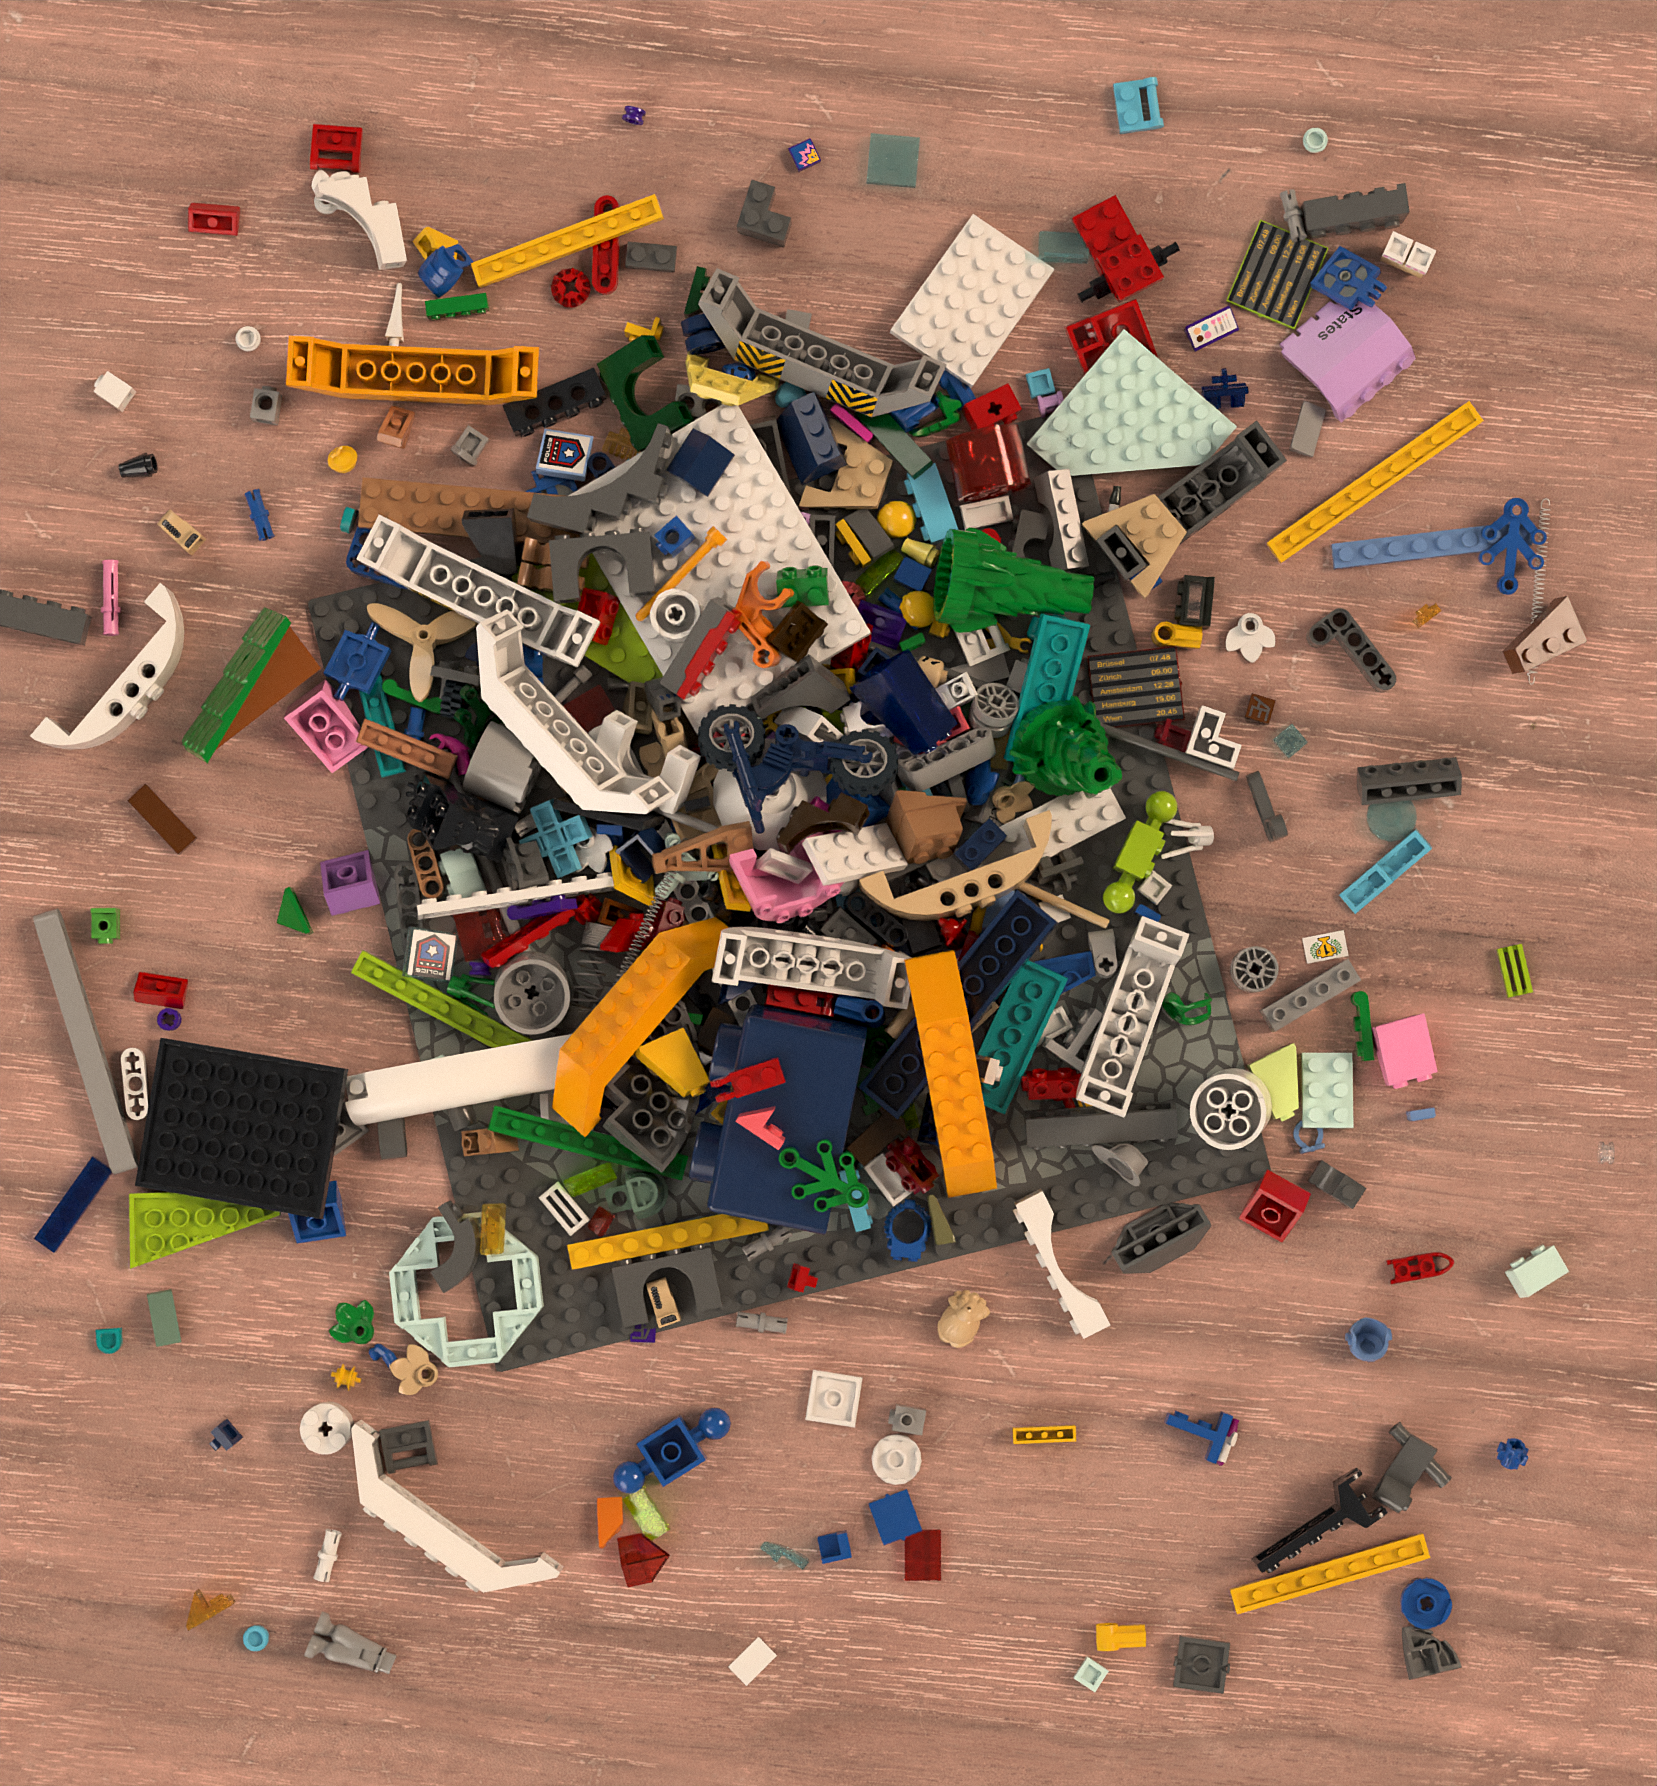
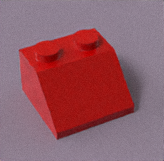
(1275, 1206)

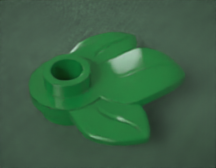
(350, 1320)

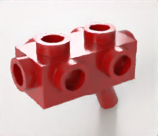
(1052, 1084)

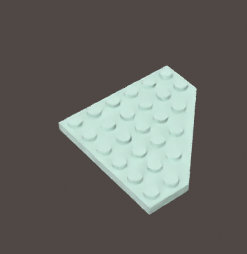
(1130, 418)

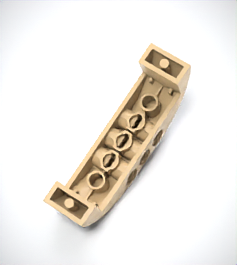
(926, 903)

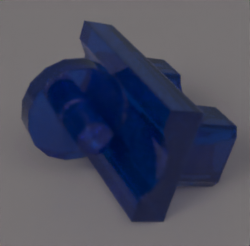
(1235, 391)

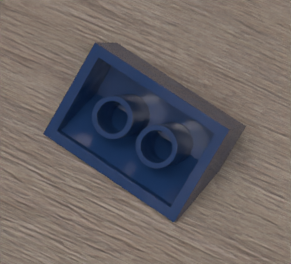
(809, 439)

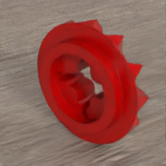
(572, 298)

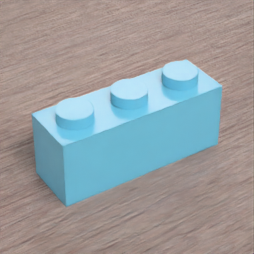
(931, 505)

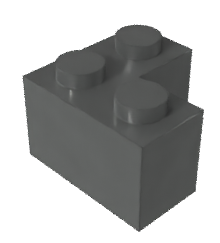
(758, 220)

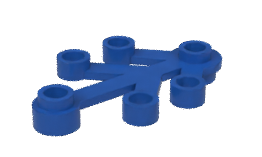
(1512, 541)

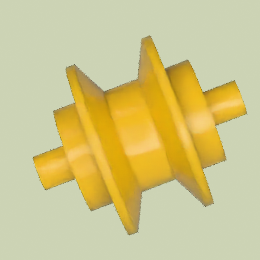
(346, 1377)

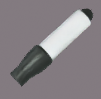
(1115, 498)

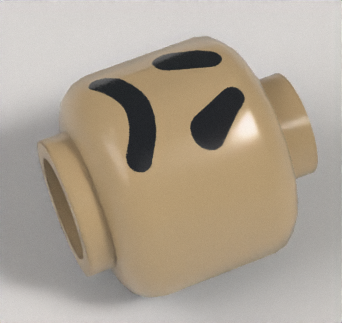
(933, 670)

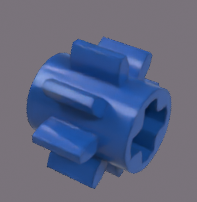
(1512, 1453)

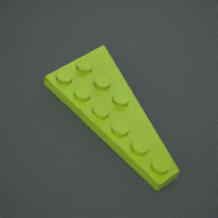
(176, 1222)

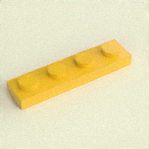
(730, 886)

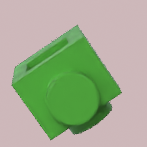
(112, 917)

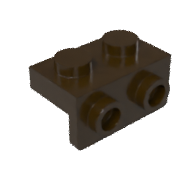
(797, 632)

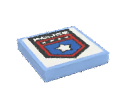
(564, 454)

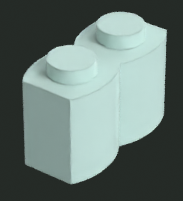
(462, 873)

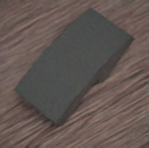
(869, 533)

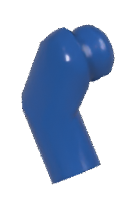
(381, 1351)

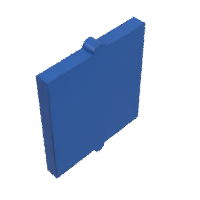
(895, 1517)

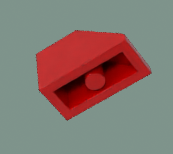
(620, 936)

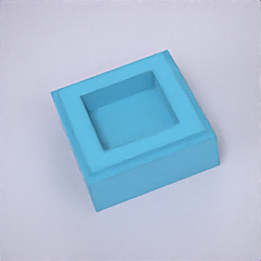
(1040, 383)

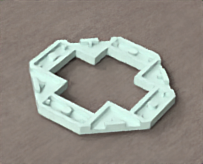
(433, 1331)

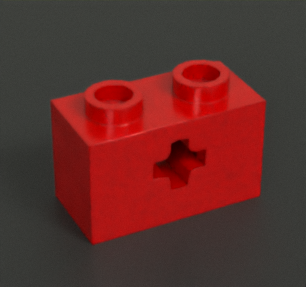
(1001, 400)

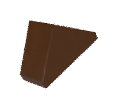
(613, 910)

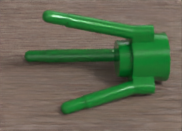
(462, 989)

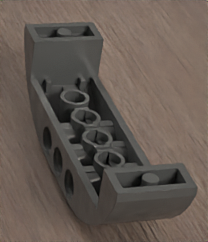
(1205, 492)

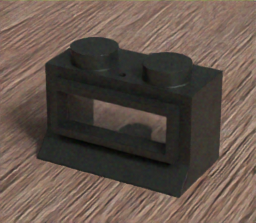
(1196, 601)

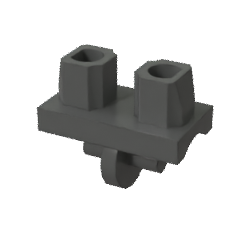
(1068, 866)

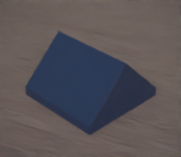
(700, 462)

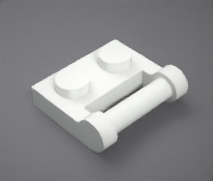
(976, 647)

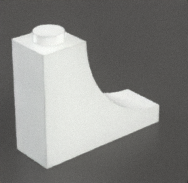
(810, 725)

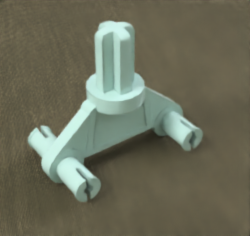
(673, 839)

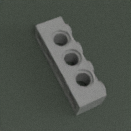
(1310, 995)

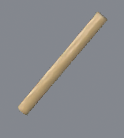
(1064, 905)

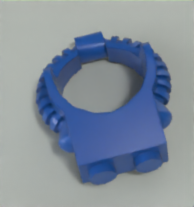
(911, 1249)

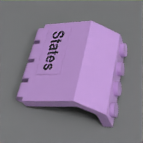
(1348, 354)

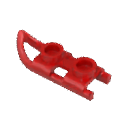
(1425, 1266)

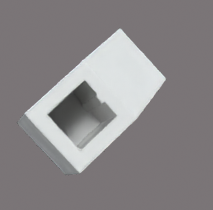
(957, 691)

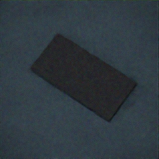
(630, 820)

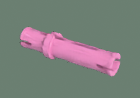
(110, 598)

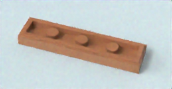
(407, 748)

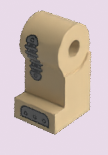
(181, 532)
(663, 1302)

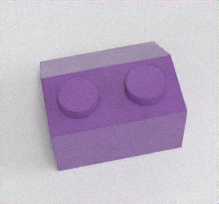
(349, 883)

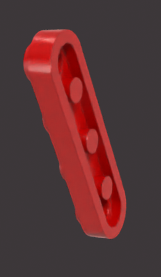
(605, 254)

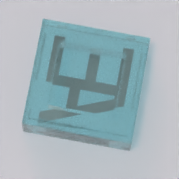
(1290, 741)

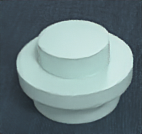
(1315, 140)

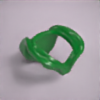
(1176, 1009)

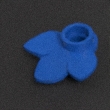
(980, 783)

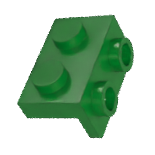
(808, 584)

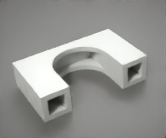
(677, 769)

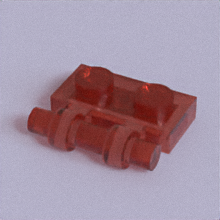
(472, 933)

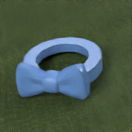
(1304, 1148)

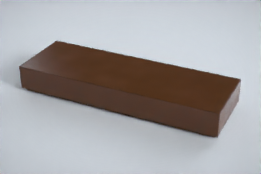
(162, 819)

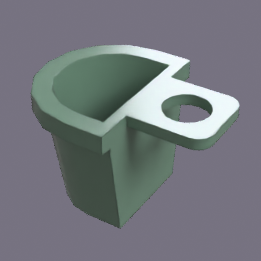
(644, 1193)

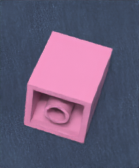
(1404, 1050)

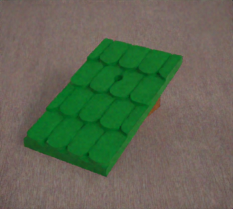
(256, 678)

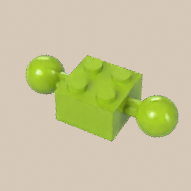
(1138, 851)

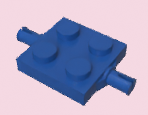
(357, 661)

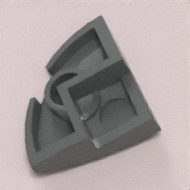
(1426, 1654)

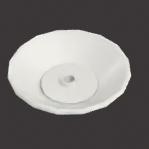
(776, 807)

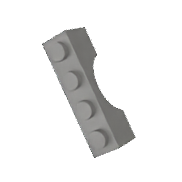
(1057, 494)

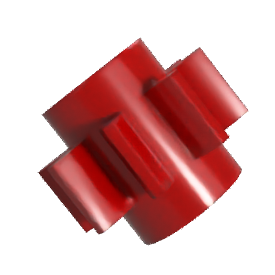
(587, 908)

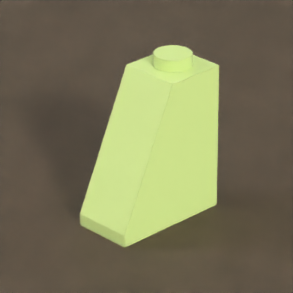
(1279, 1075)

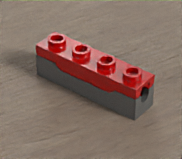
(701, 648)

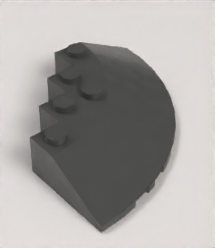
(650, 1113)

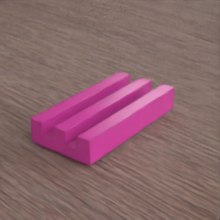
(851, 423)

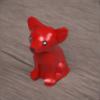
(953, 932)

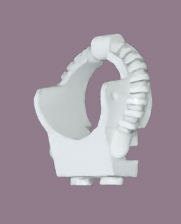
(852, 719)

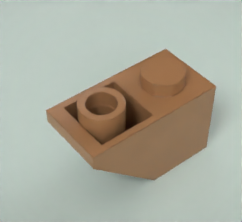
(487, 1142)

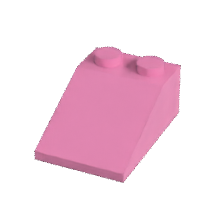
(325, 726)

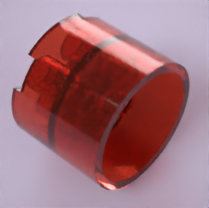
(988, 462)

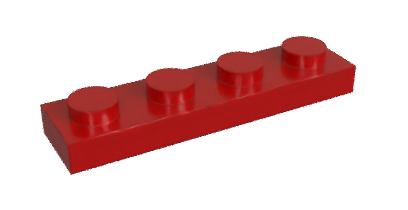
(520, 939)

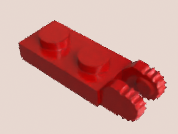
(750, 1079)

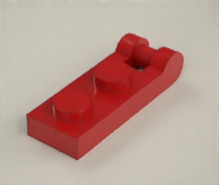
(800, 1000)

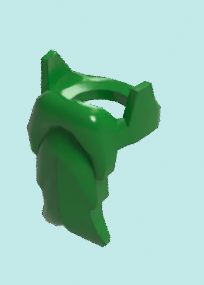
(948, 418)

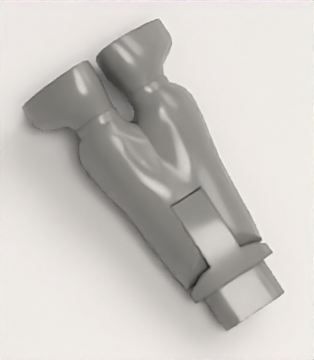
(348, 1647)

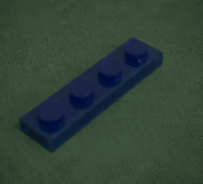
(73, 1204)

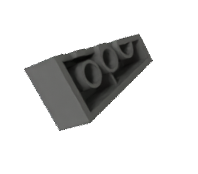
(1355, 212)

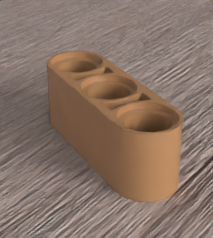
(433, 873)

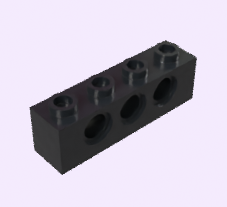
(563, 390)

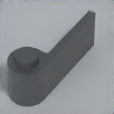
(1407, 1467)

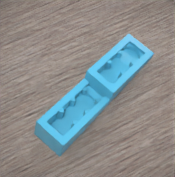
(1385, 871)

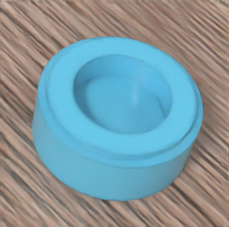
(256, 1638)

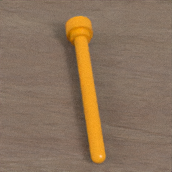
(713, 539)

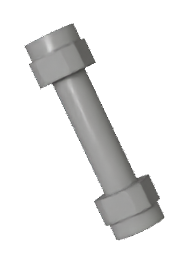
(582, 675)

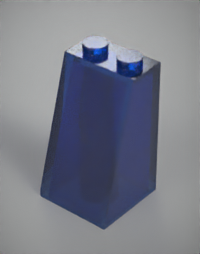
(905, 702)

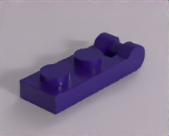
(541, 908)

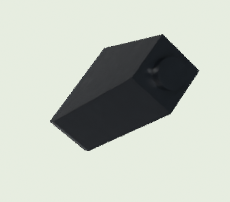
(495, 538)

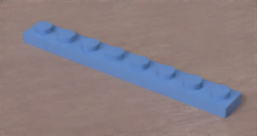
(1416, 546)

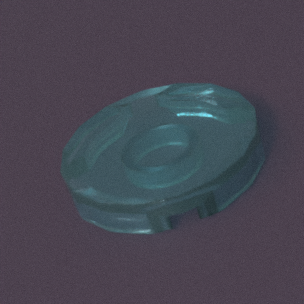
(1391, 820)

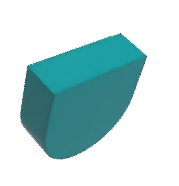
(348, 520)
(109, 1339)

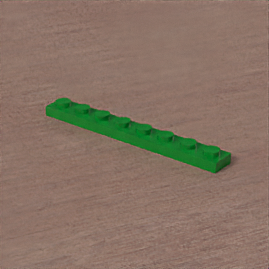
(569, 1139)

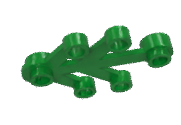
(828, 1178)

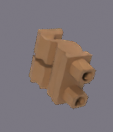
(541, 579)

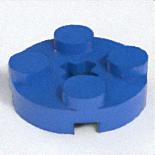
(1438, 1595)

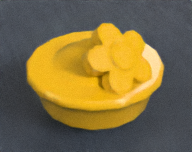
(342, 459)

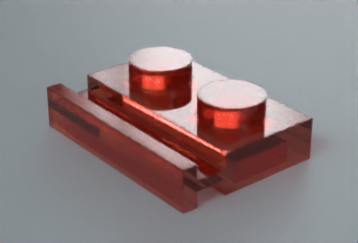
(590, 708)
(923, 1556)

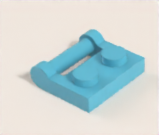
(1130, 108)

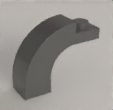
(465, 1248)

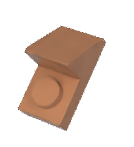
(396, 427)

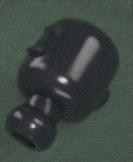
(711, 893)

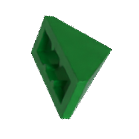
(292, 913)

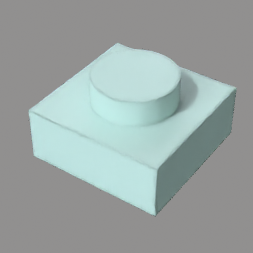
(1090, 1674)

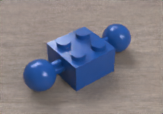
(671, 1450)

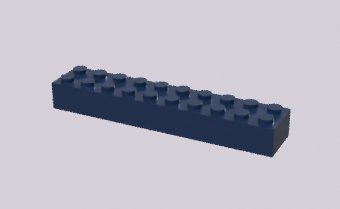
(984, 976)

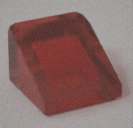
(601, 1221)

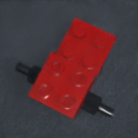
(1118, 252)

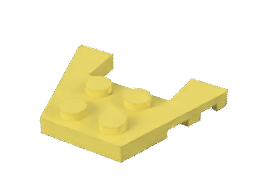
(725, 387)

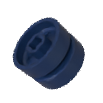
(701, 335)

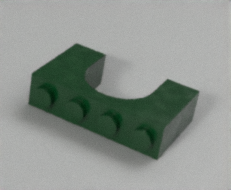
(620, 375)

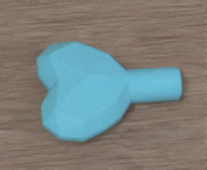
(787, 393)

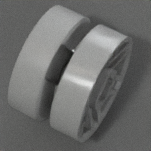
(993, 708)
(1241, 966)

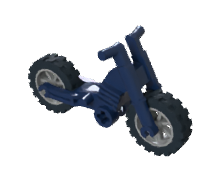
(791, 755)

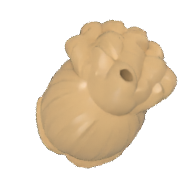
(962, 1318)

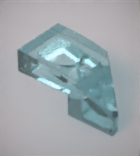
(777, 1550)

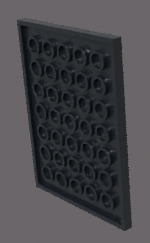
(241, 1128)

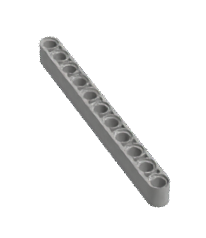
(86, 1041)

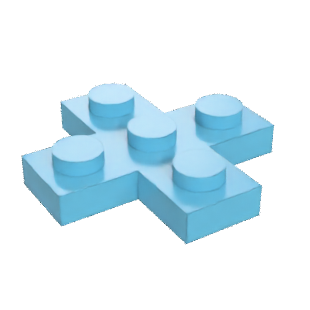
(558, 837)

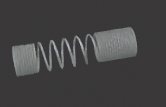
(592, 936)

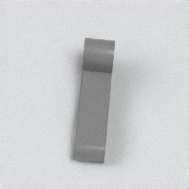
(945, 761)

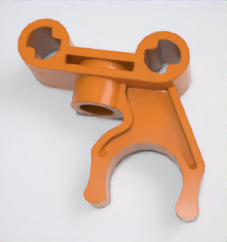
(753, 623)

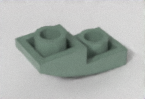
(164, 1317)

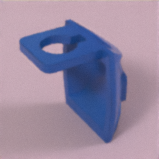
(441, 269)

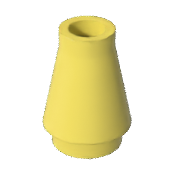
(921, 552)

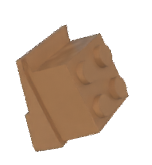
(925, 825)

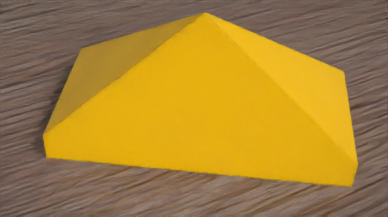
(431, 239)

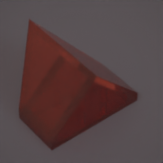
(640, 1559)

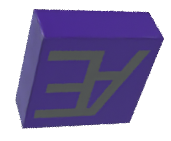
(643, 1334)

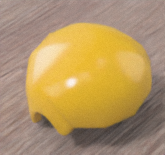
(897, 519)
(917, 608)

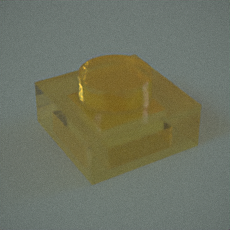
(1425, 614)

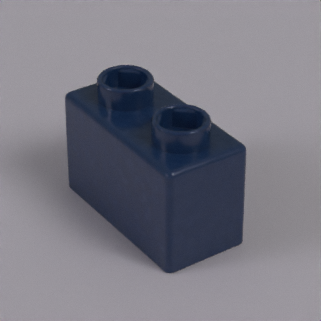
(814, 1104)

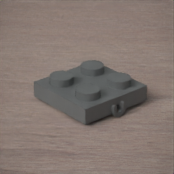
(1201, 1664)

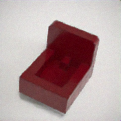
(1172, 736)

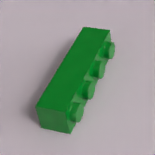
(457, 306)

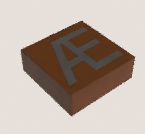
(1260, 708)

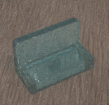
(1062, 247)

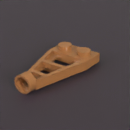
(737, 839)

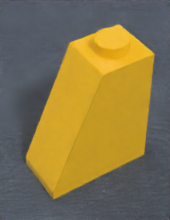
(675, 1063)

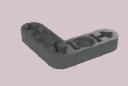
(1273, 825)

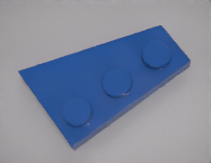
(1076, 967)

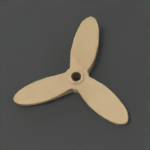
(423, 638)

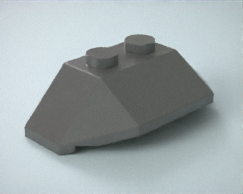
(1160, 1237)

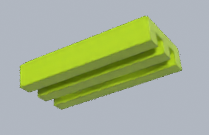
(1528, 987)

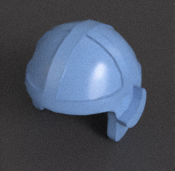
(1368, 1339)

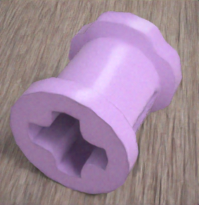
(1049, 403)

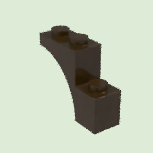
(806, 819)

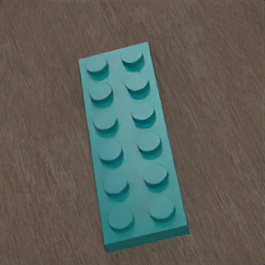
(1051, 666)
(1018, 1029)

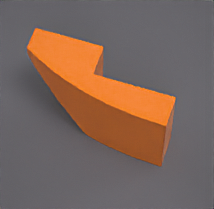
(609, 1518)

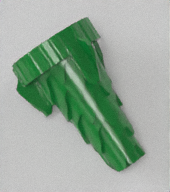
(984, 579)
(1064, 750)

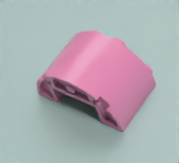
(776, 897)

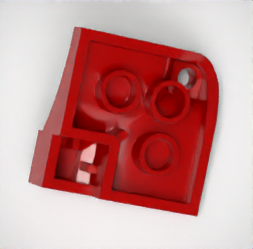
(1096, 333)

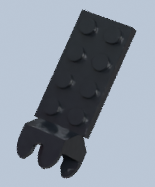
(1346, 1506)

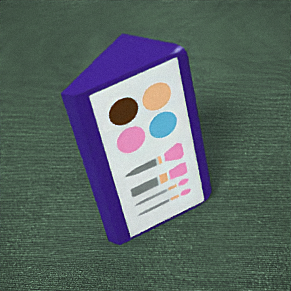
(1211, 328)

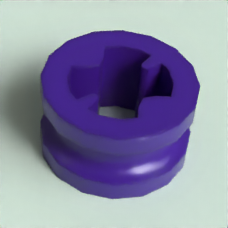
(633, 115)
(479, 968)
(168, 1027)

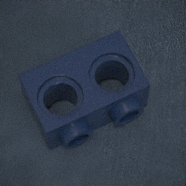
(979, 846)

